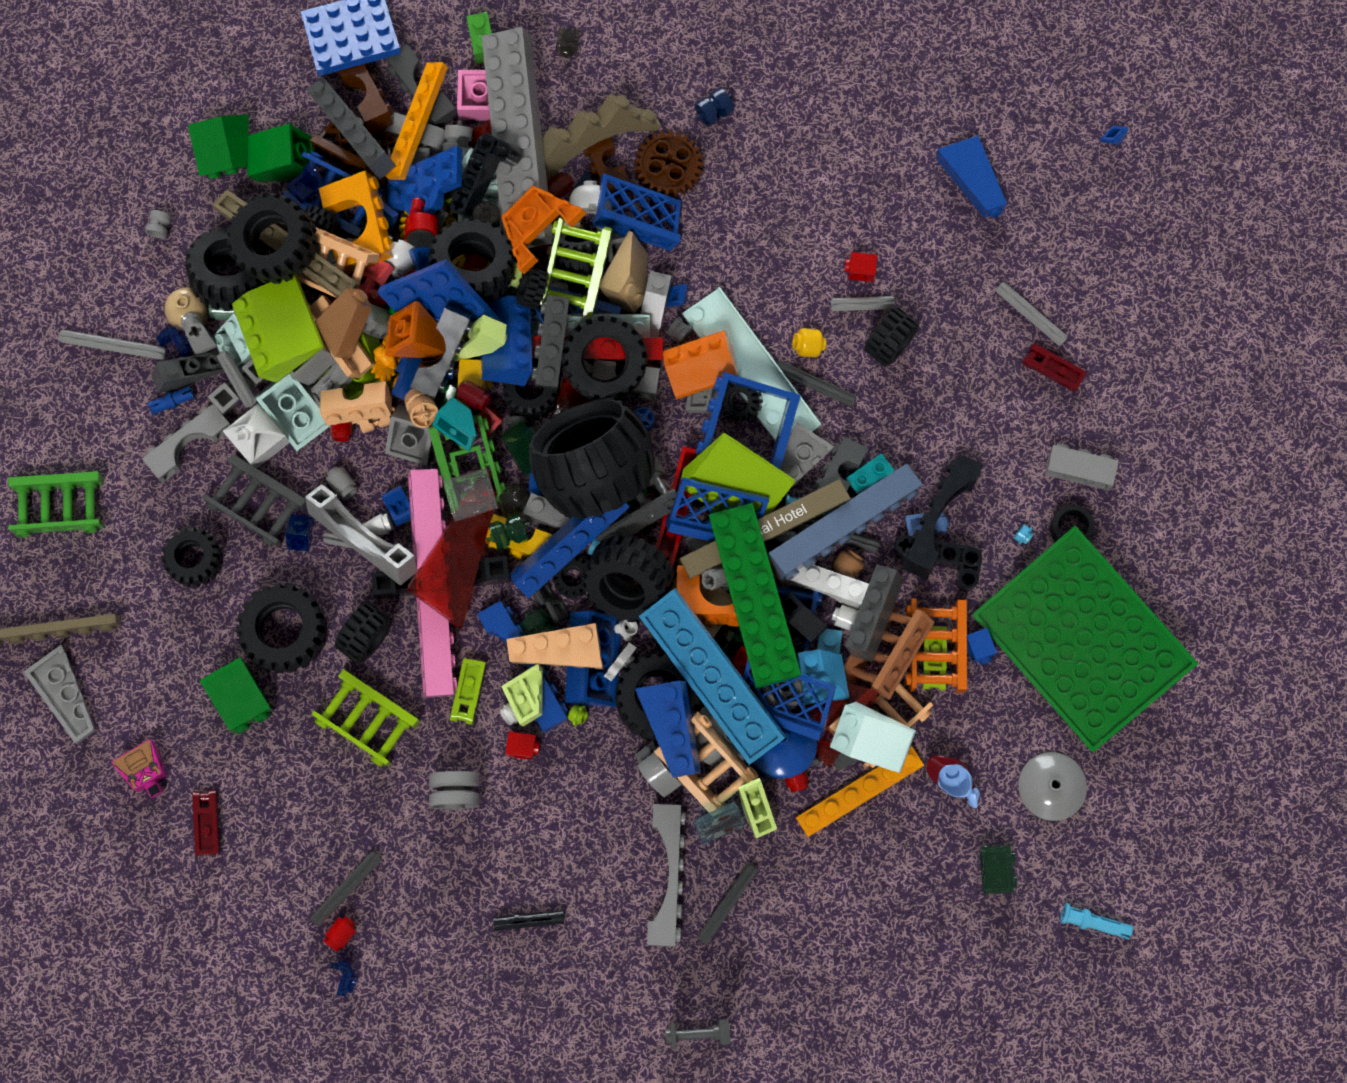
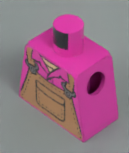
(142, 768)

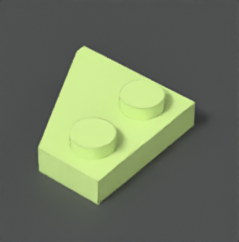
(526, 694)

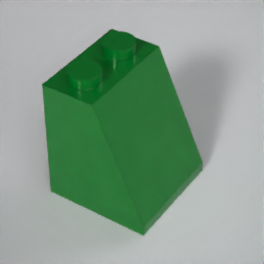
(220, 144)
(277, 153)
(237, 696)

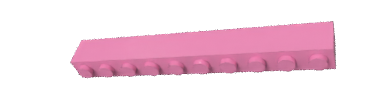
(433, 628)

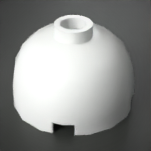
(587, 197)
(401, 258)

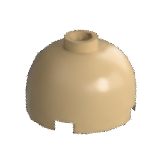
(182, 302)

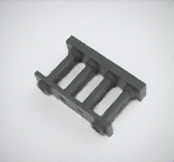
(256, 480)
(648, 512)
(717, 1032)

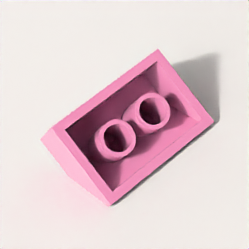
(472, 96)

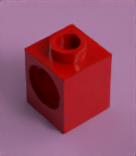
(861, 267)
(493, 419)
(522, 745)

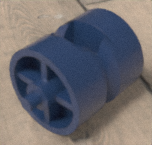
(712, 108)

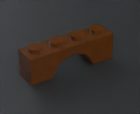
(373, 110)

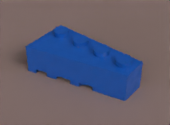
(670, 716)

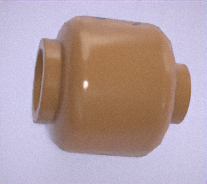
(848, 564)

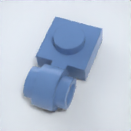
(913, 523)

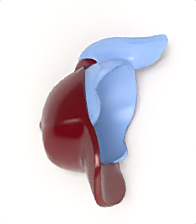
(953, 778)

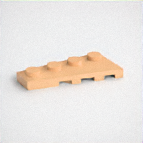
(562, 647)

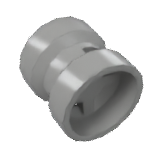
(158, 224)

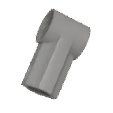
(714, 578)

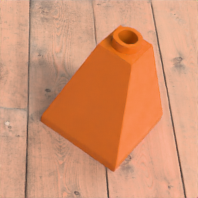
(414, 334)

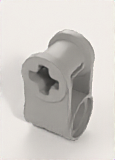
(197, 334)

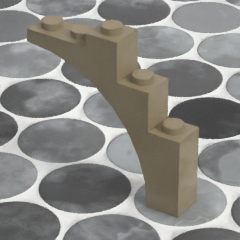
(587, 129)

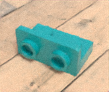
(869, 474)

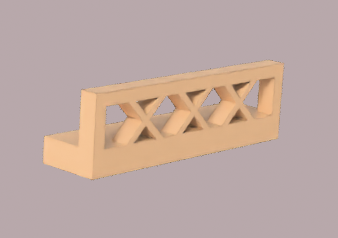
(360, 361)

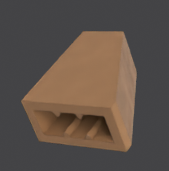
(344, 321)

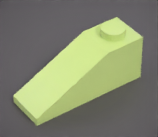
(483, 338)
(756, 808)

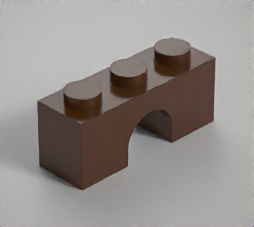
(597, 155)

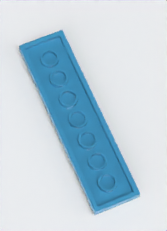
(712, 676)

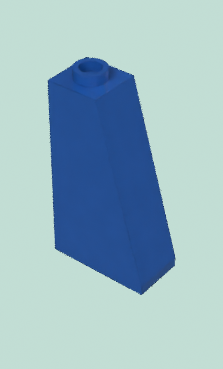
(973, 174)

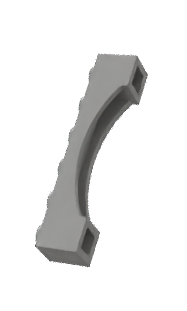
(389, 558)
(663, 929)

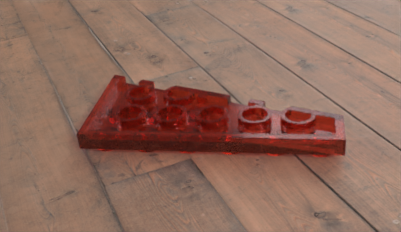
(451, 568)

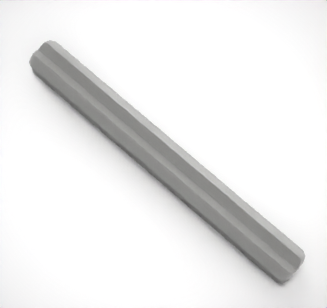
(112, 344)

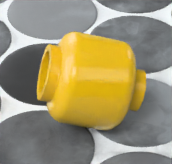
(809, 342)

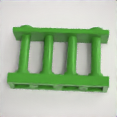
(45, 484)

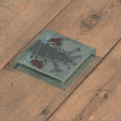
(718, 823)

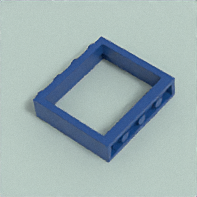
(715, 405)

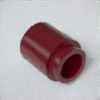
(473, 395)

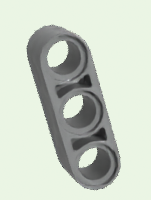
(431, 138)
(377, 322)

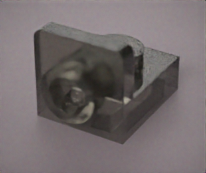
(567, 42)

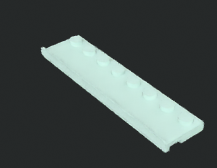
(752, 359)

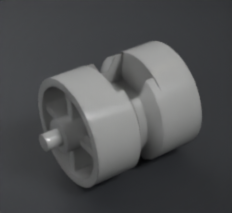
(458, 136)

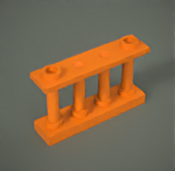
(956, 657)

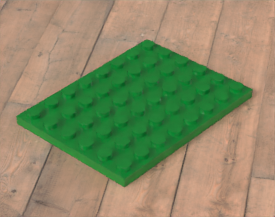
(1084, 639)

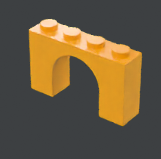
(360, 191)

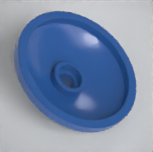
(789, 756)

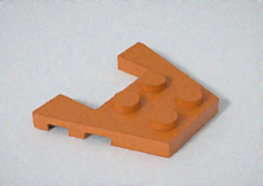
(530, 217)

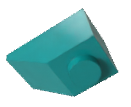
(456, 423)

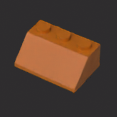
(698, 363)

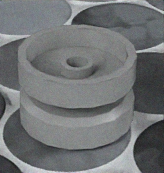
(454, 790)

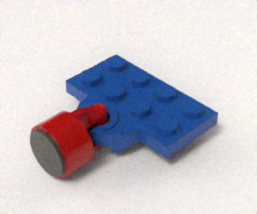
(424, 192)

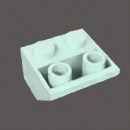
(231, 339)

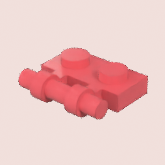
(375, 275)

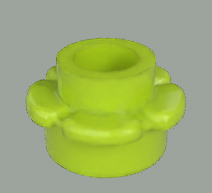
(578, 714)

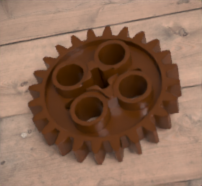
(675, 147)

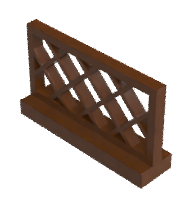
(346, 158)

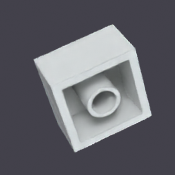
(256, 436)

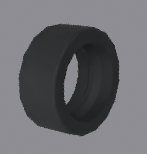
(1072, 510)

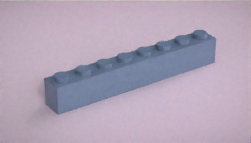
(844, 522)

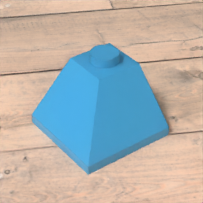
(825, 667)

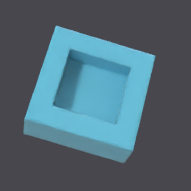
(830, 641)

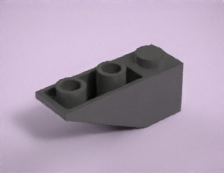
(185, 371)

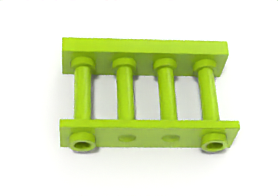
(597, 260)
(367, 696)

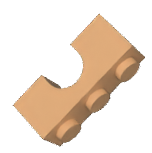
(373, 403)

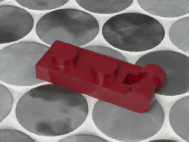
(1054, 367)
(206, 823)

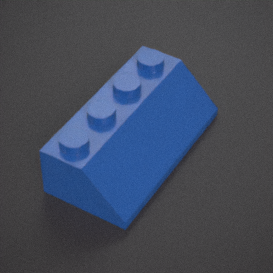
(514, 359)
(588, 685)

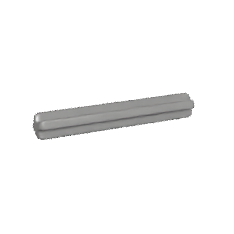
(1031, 313)

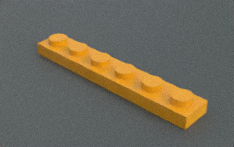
(416, 119)
(855, 795)

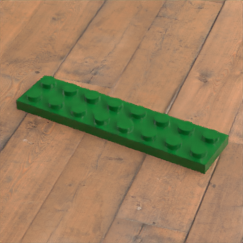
(754, 596)

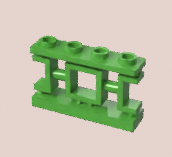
(450, 468)

